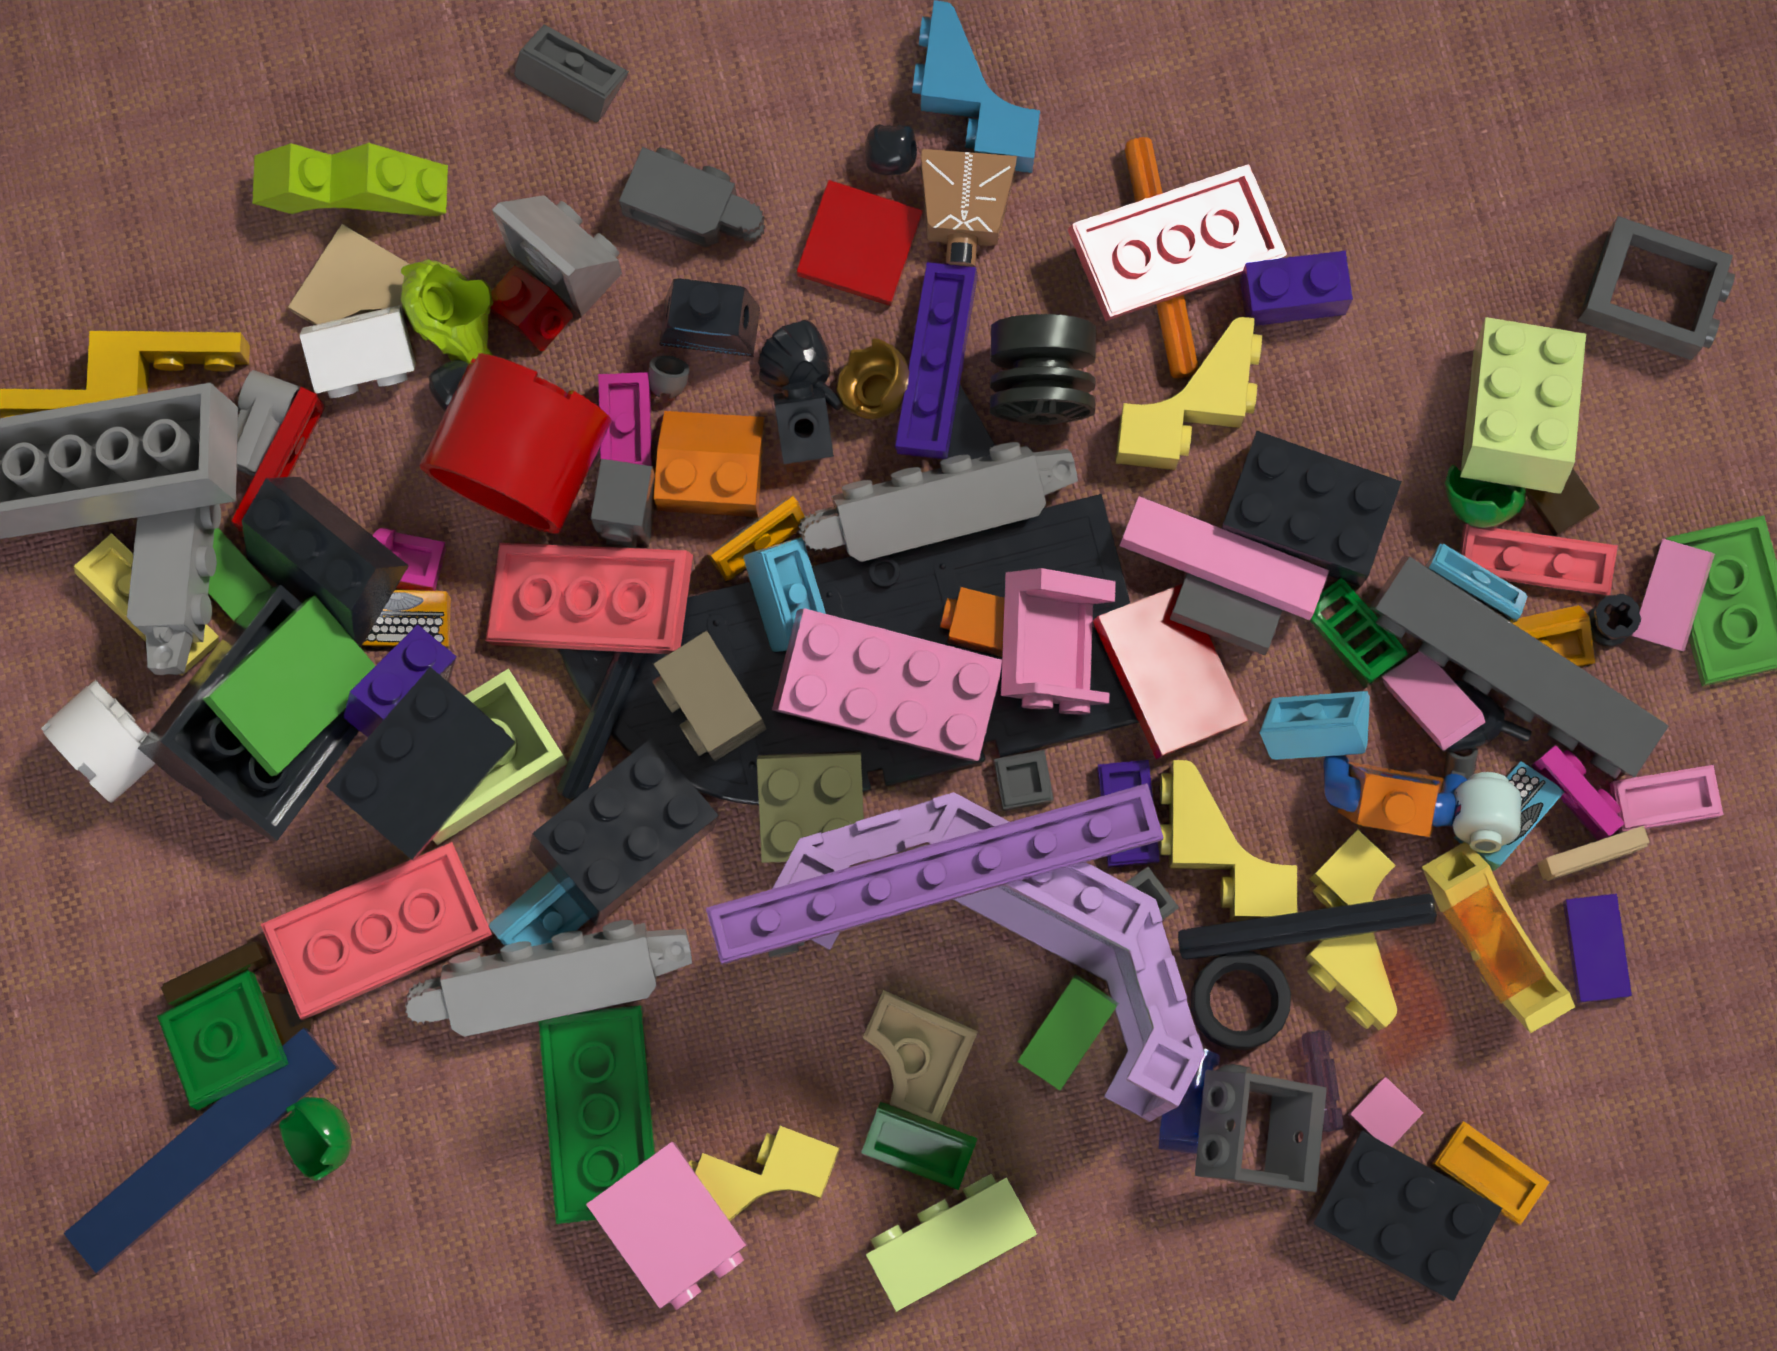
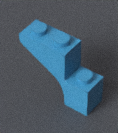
(955, 86)

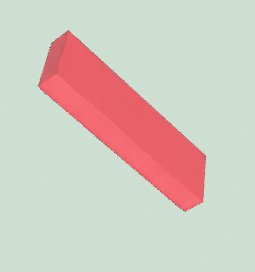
(1541, 559)

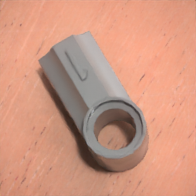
(262, 410)

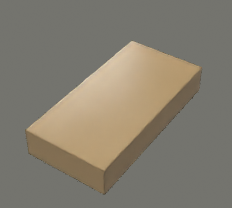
(1593, 853)

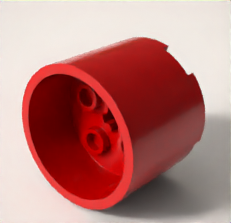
(515, 443)

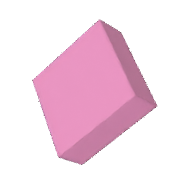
(1385, 1112)

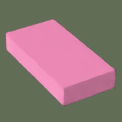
(1673, 594)
(1433, 700)
(1667, 798)

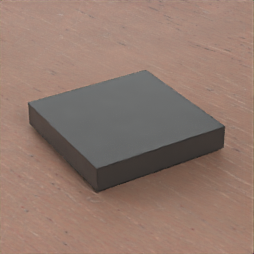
(1226, 614)

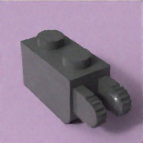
(688, 200)

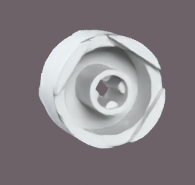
(100, 741)

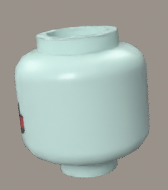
(1487, 812)

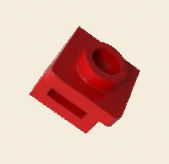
(529, 307)

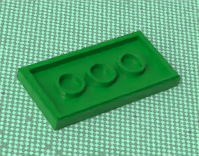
(595, 1103)

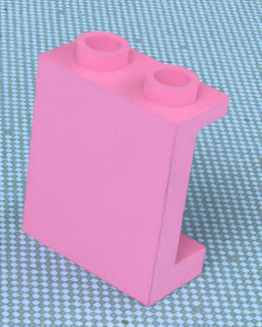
(1051, 639)
(668, 1227)

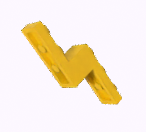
(121, 366)

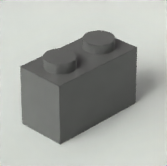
(624, 504)

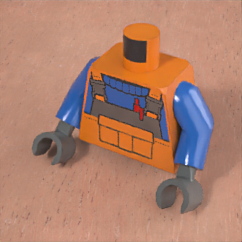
(1394, 797)

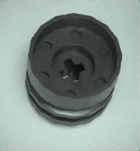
(1042, 368)

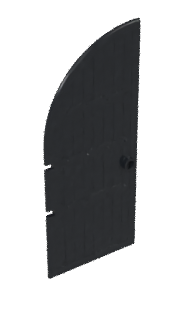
(894, 593)

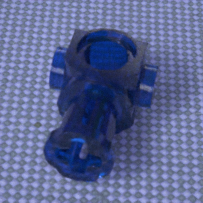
(1181, 1125)

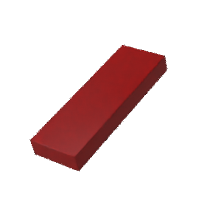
(285, 447)

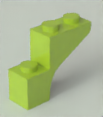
(357, 178)

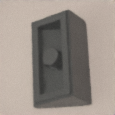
(569, 73)

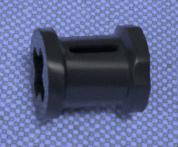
(1628, 622)

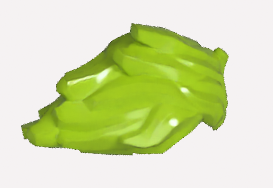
(447, 308)

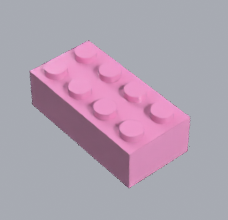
(887, 685)

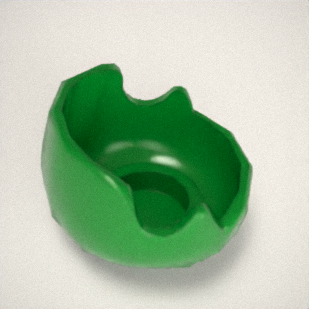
(1482, 502)
(316, 1136)

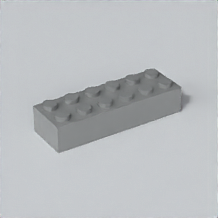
(117, 459)

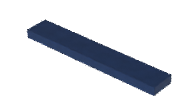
(198, 1154)

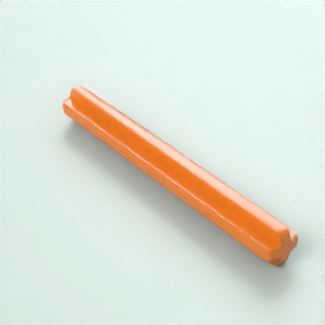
(1172, 312)

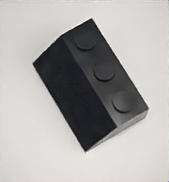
(320, 552)
(421, 763)

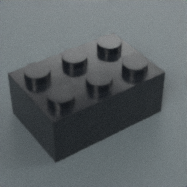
(1311, 507)
(623, 831)
(1404, 1216)

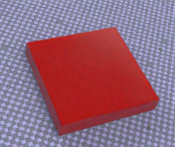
(859, 243)

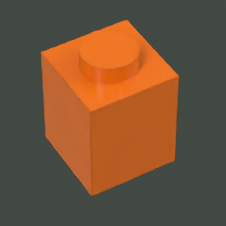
(975, 621)

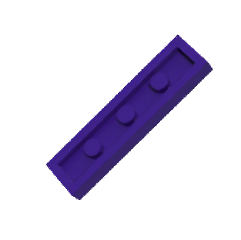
(936, 360)

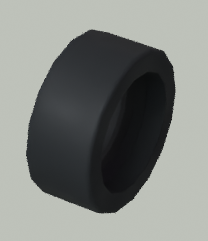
(1277, 987)

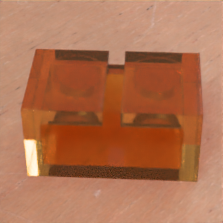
(1504, 956)

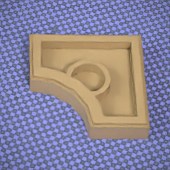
(349, 280)
(922, 1052)

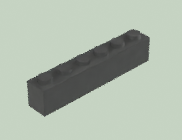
(1518, 667)

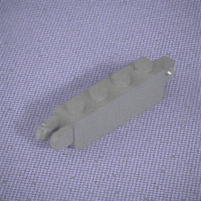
(939, 503)
(172, 583)
(550, 978)

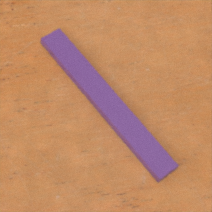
(934, 874)

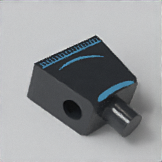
(710, 317)

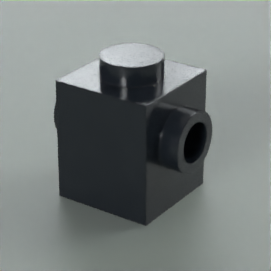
(803, 439)

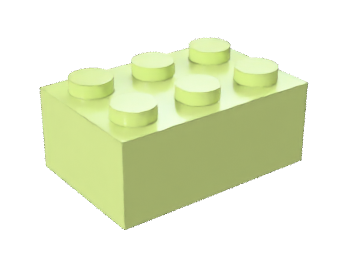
(1523, 405)
(524, 765)
(949, 1241)

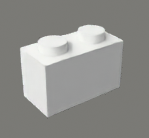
(358, 351)

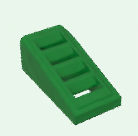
(1352, 658)

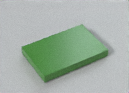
(1738, 607)
(290, 685)

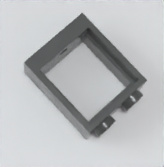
(1600, 313)
(1294, 1109)

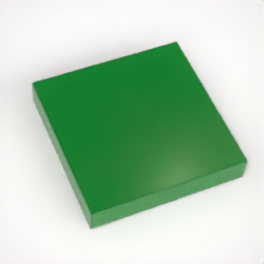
(222, 1040)

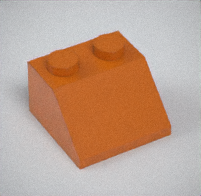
(709, 464)

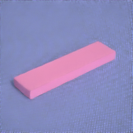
(1224, 558)

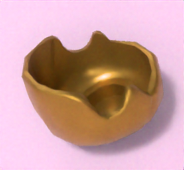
(873, 380)

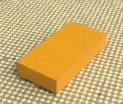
(1490, 1172)

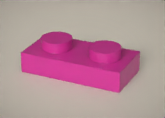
(628, 404)
(1593, 808)

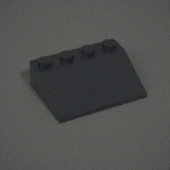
(211, 760)

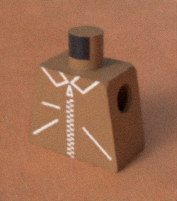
(965, 200)

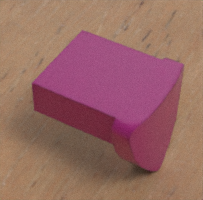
(421, 554)

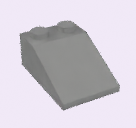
(558, 250)

